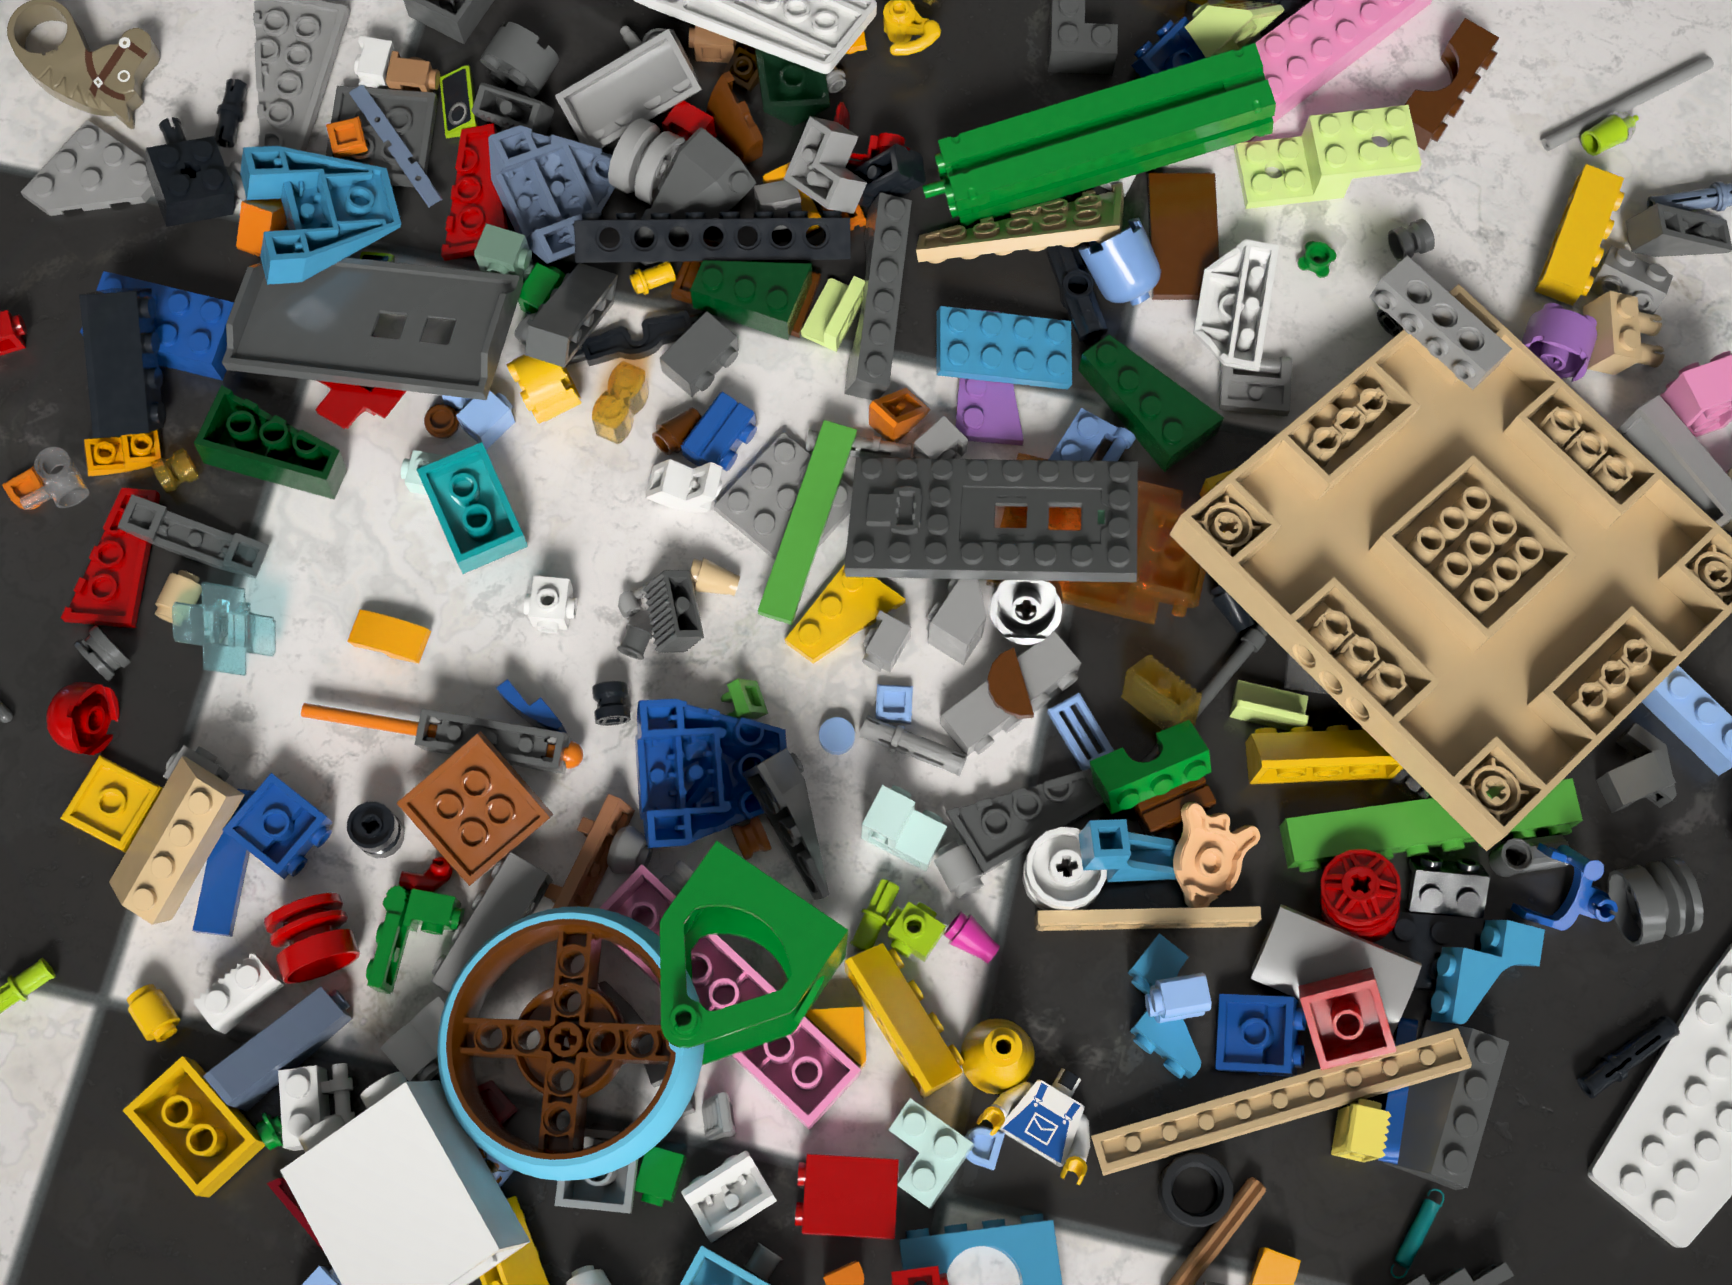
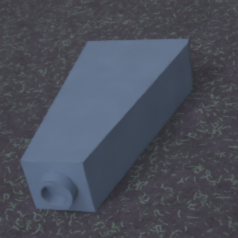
(283, 1045)

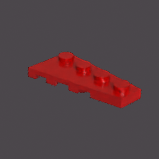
(473, 195)
(116, 574)

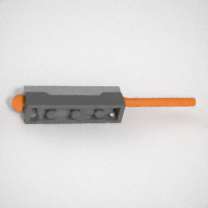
(449, 732)

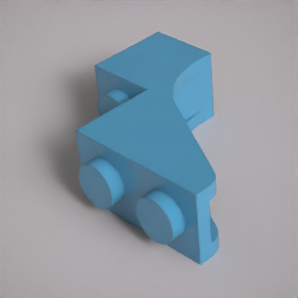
(1125, 854)
(1469, 974)
(1171, 1038)

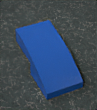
(536, 714)

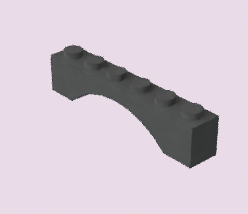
(875, 336)

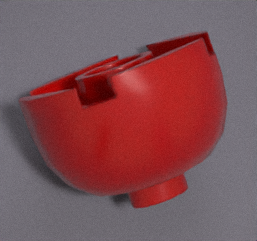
(81, 717)

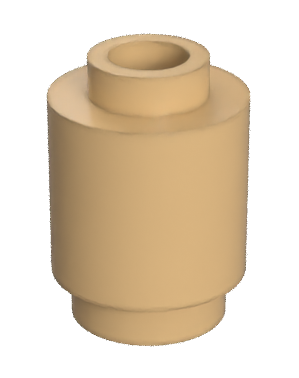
(177, 588)

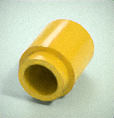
(153, 1013)

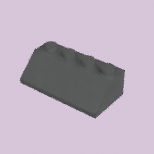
(1450, 1112)

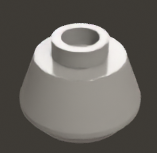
(628, 851)

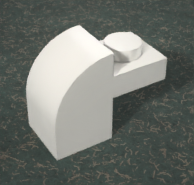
(683, 486)

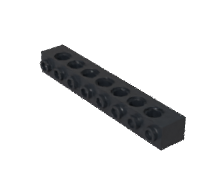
(833, 247)

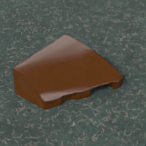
(734, 121)

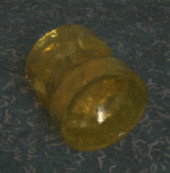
(182, 466)

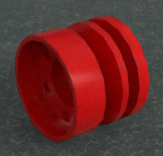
(1361, 914)
(311, 938)

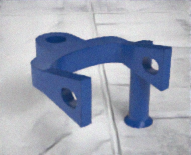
(1582, 897)

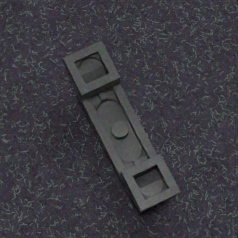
(192, 539)

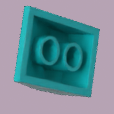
(472, 508)

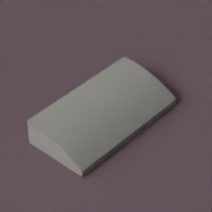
(629, 89)
(1680, 457)
(1309, 950)

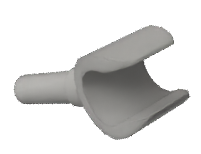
(628, 601)

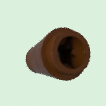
(674, 431)

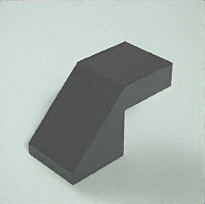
(1641, 742)
(1635, 780)

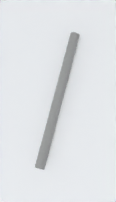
(1628, 102)

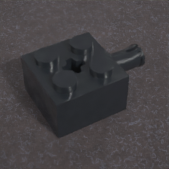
(188, 177)

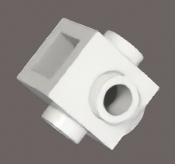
(550, 604)

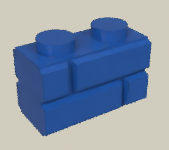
(720, 433)

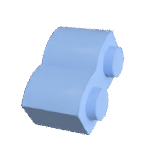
(1178, 998)

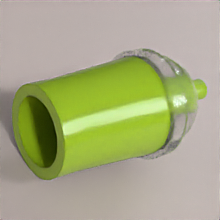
(1613, 130)

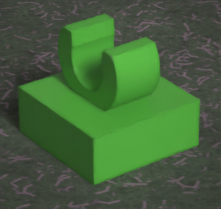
(746, 699)

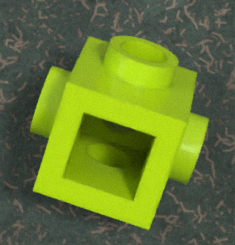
(919, 943)

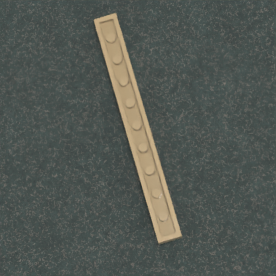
(1280, 1102)

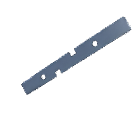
(398, 148)

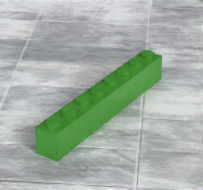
(1410, 828)

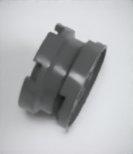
(102, 653)

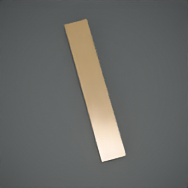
(1147, 918)

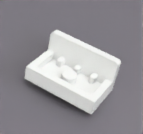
(728, 1195)

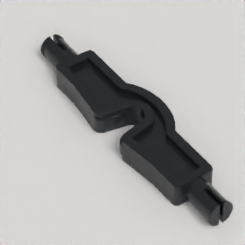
(618, 342)

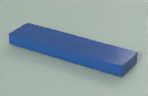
(222, 884)

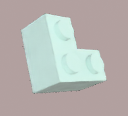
(901, 829)
(939, 1149)

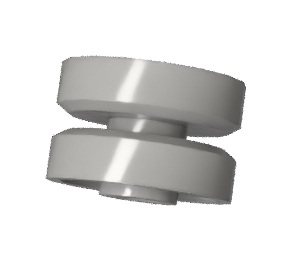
(643, 159)

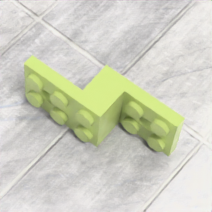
(1327, 156)

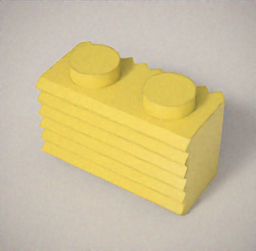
(1361, 1131)

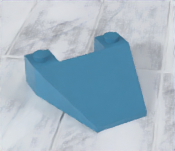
(328, 207)

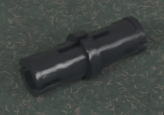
(230, 113)

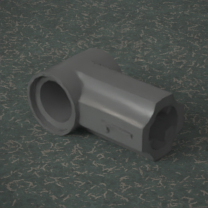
(1527, 855)

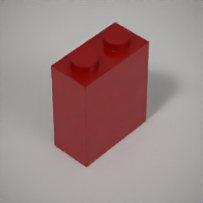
(848, 1196)

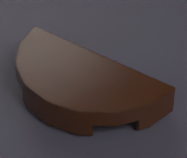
(1008, 686)

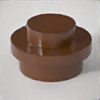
(441, 421)

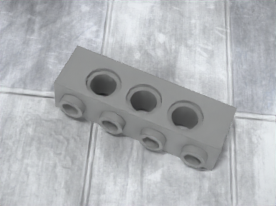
(1440, 322)

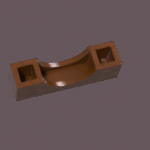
(1464, 57)

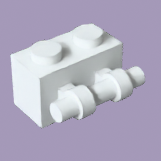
(306, 1099)

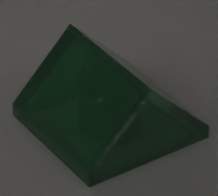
(789, 89)

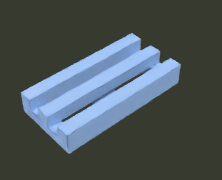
(1068, 737)

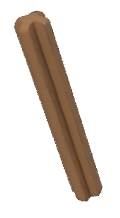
(1219, 1234)

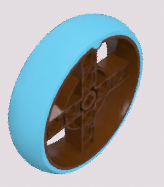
(466, 1036)

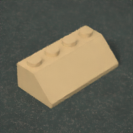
(174, 842)

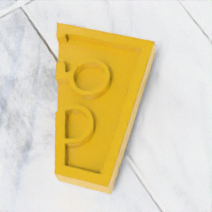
(840, 613)

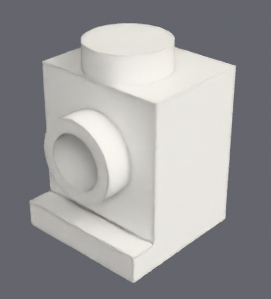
(373, 62)

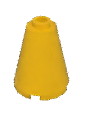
(989, 1068)

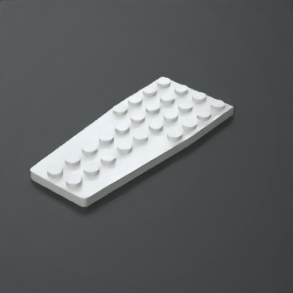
(797, 30)
(1674, 1138)

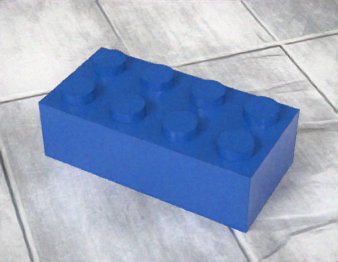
(187, 324)

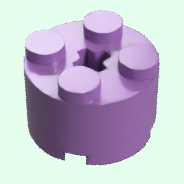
(1561, 339)

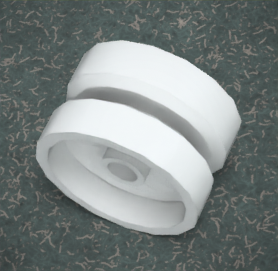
(1049, 887)

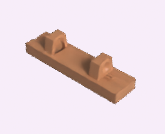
(592, 859)

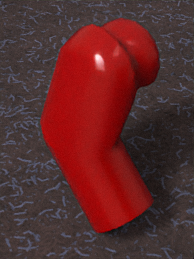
(431, 880)

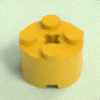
(544, 386)

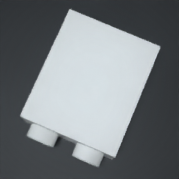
(402, 1192)

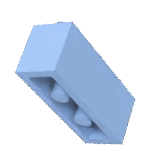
(1694, 718)

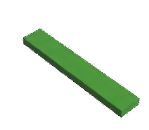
(807, 522)

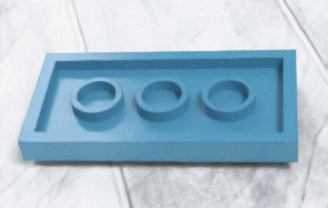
(1003, 348)

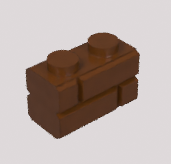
(1165, 810)

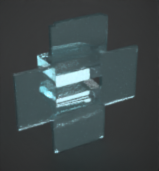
(219, 615)

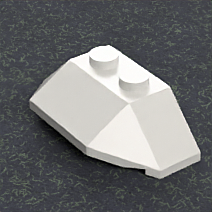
(1237, 304)

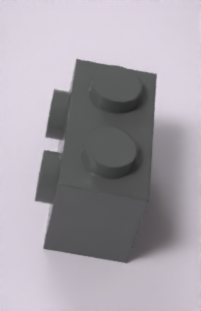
(700, 354)

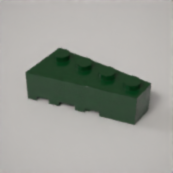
(1149, 403)
(266, 447)

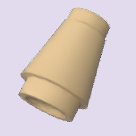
(713, 578)

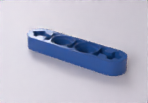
(1398, 1098)

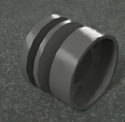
(1655, 900)

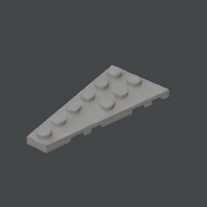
(293, 65)

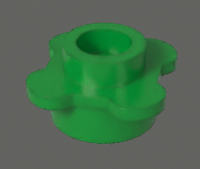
(1321, 251)
(270, 1131)

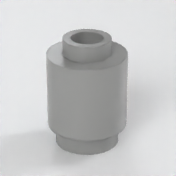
(959, 869)

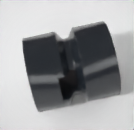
(375, 829)

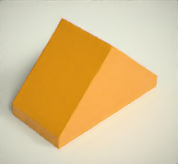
(844, 1029)

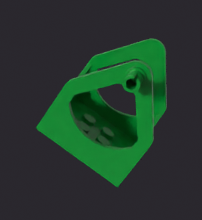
(743, 901)

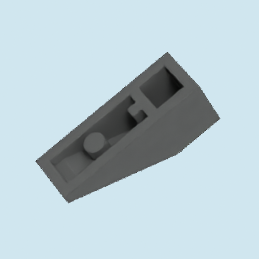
(1677, 232)

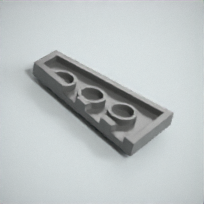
(1012, 822)

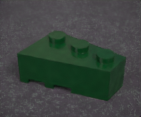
(753, 293)

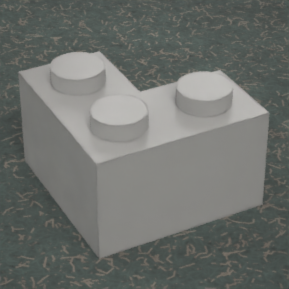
(821, 163)

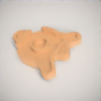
(1209, 854)

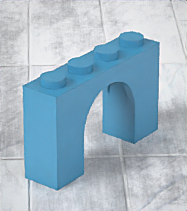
(1028, 1246)

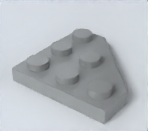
(90, 175)

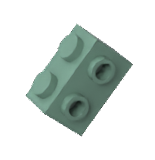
(504, 252)

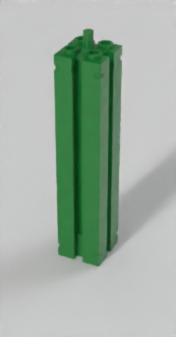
(1105, 136)

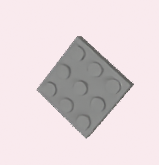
(766, 494)

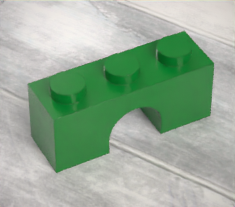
(1128, 782)

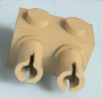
(1619, 335)

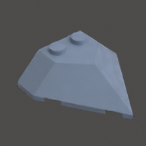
(547, 186)

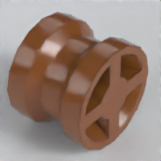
(751, 838)

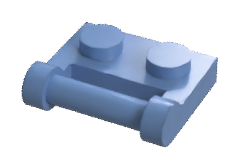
(1087, 435)

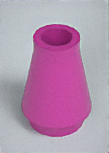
(970, 937)

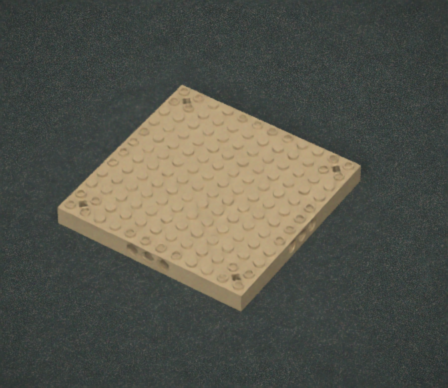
(1467, 569)

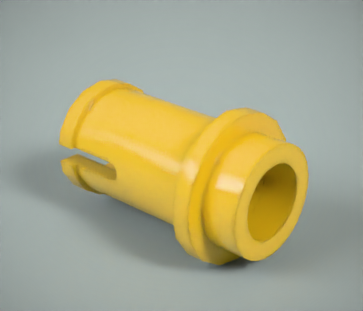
(652, 277)

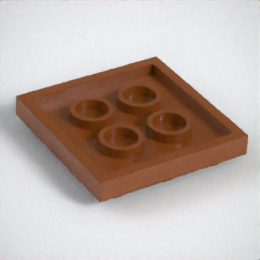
(475, 808)

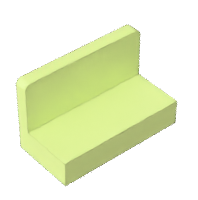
(834, 312)
(1268, 706)

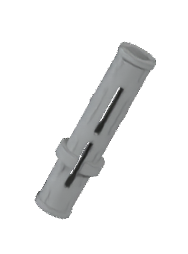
(869, 447)
(913, 745)

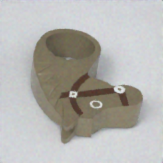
(96, 81)

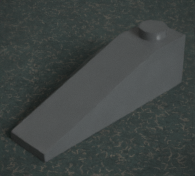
(701, 180)
(786, 803)

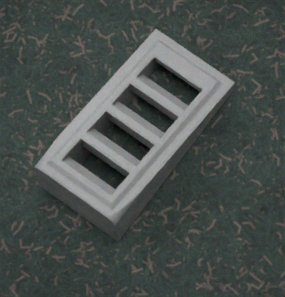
(718, 1117)

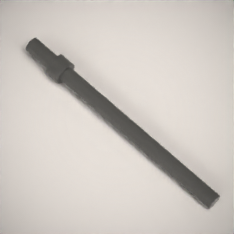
(1251, 642)

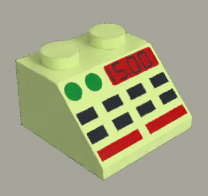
(1230, 24)

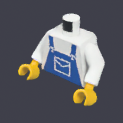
(1045, 1121)

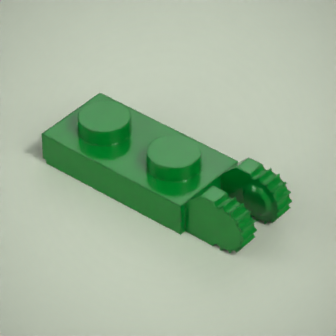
(391, 942)

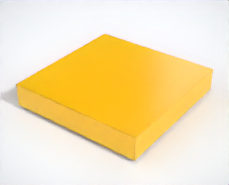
(112, 803)

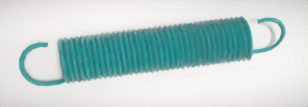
(1417, 1233)

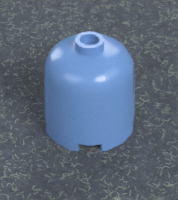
(1123, 265)

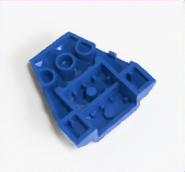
(694, 767)

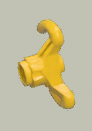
(902, 22)

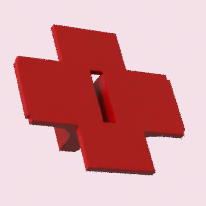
(348, 401)

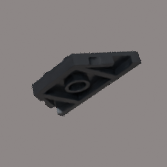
(1425, 935)

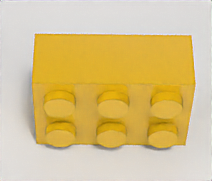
(194, 1127)

